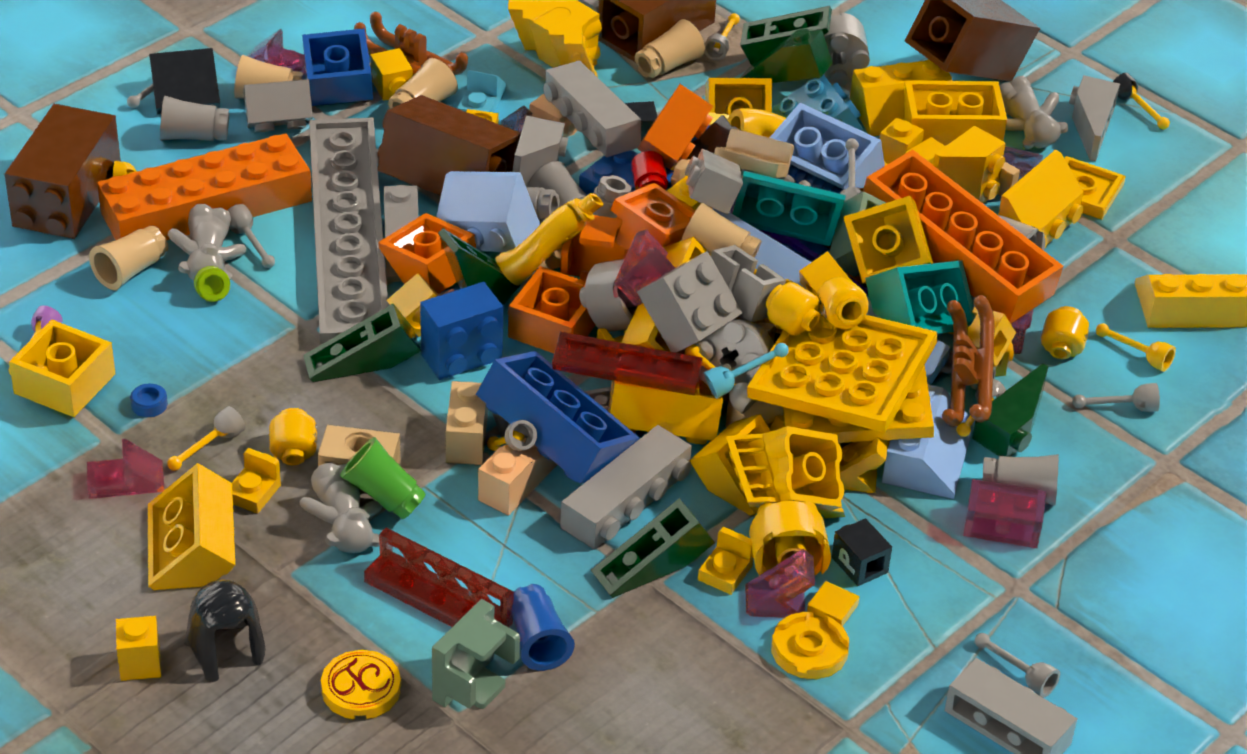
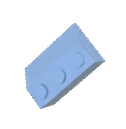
(822, 150)
(490, 206)
(929, 463)

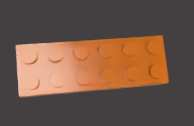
(258, 174)
(959, 227)

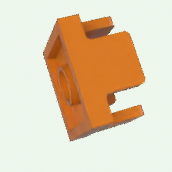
(651, 210)
(592, 246)

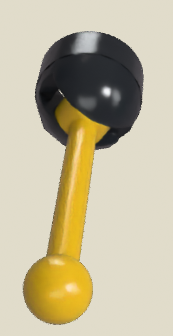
(1129, 88)

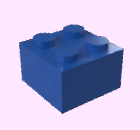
(338, 67)
(461, 330)

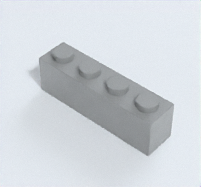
(593, 108)
(625, 487)

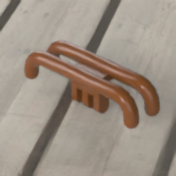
(411, 44)
(971, 364)

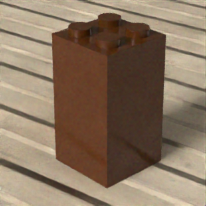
(635, 23)
(973, 37)
(431, 139)
(58, 170)

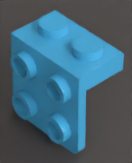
(824, 97)

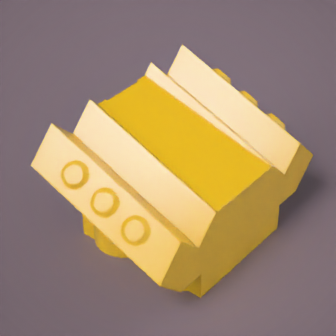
(558, 30)
(790, 467)

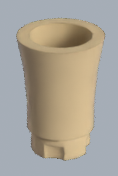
(670, 50)
(257, 72)
(431, 80)
(718, 232)
(127, 256)

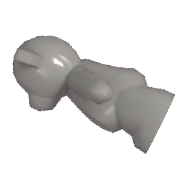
(1026, 114)
(207, 231)
(341, 508)

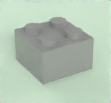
(689, 302)

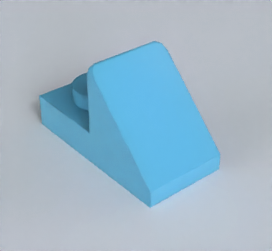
(483, 92)

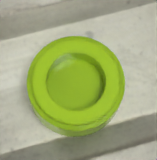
(212, 283)

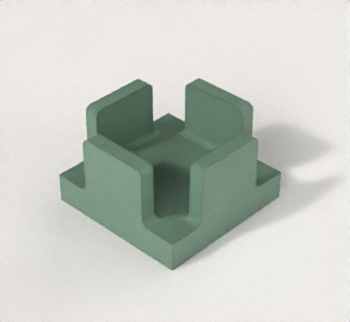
(465, 652)

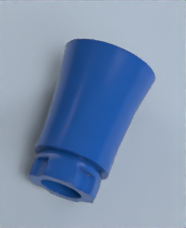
(543, 636)

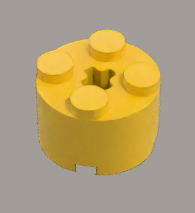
(786, 529)

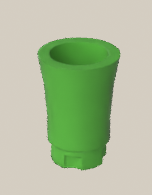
(383, 479)

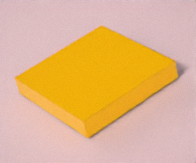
(1098, 184)

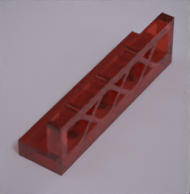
(628, 363)
(429, 592)

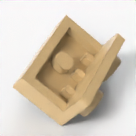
(757, 153)

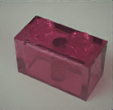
(1004, 513)

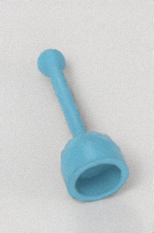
(722, 379)

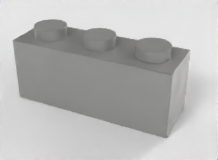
(1009, 712)

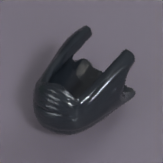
(222, 607)

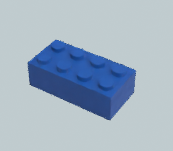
(567, 420)

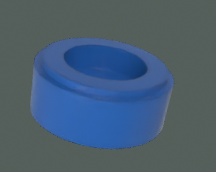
(148, 400)

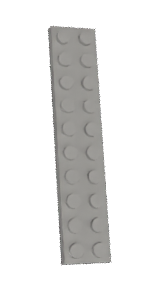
(346, 223)

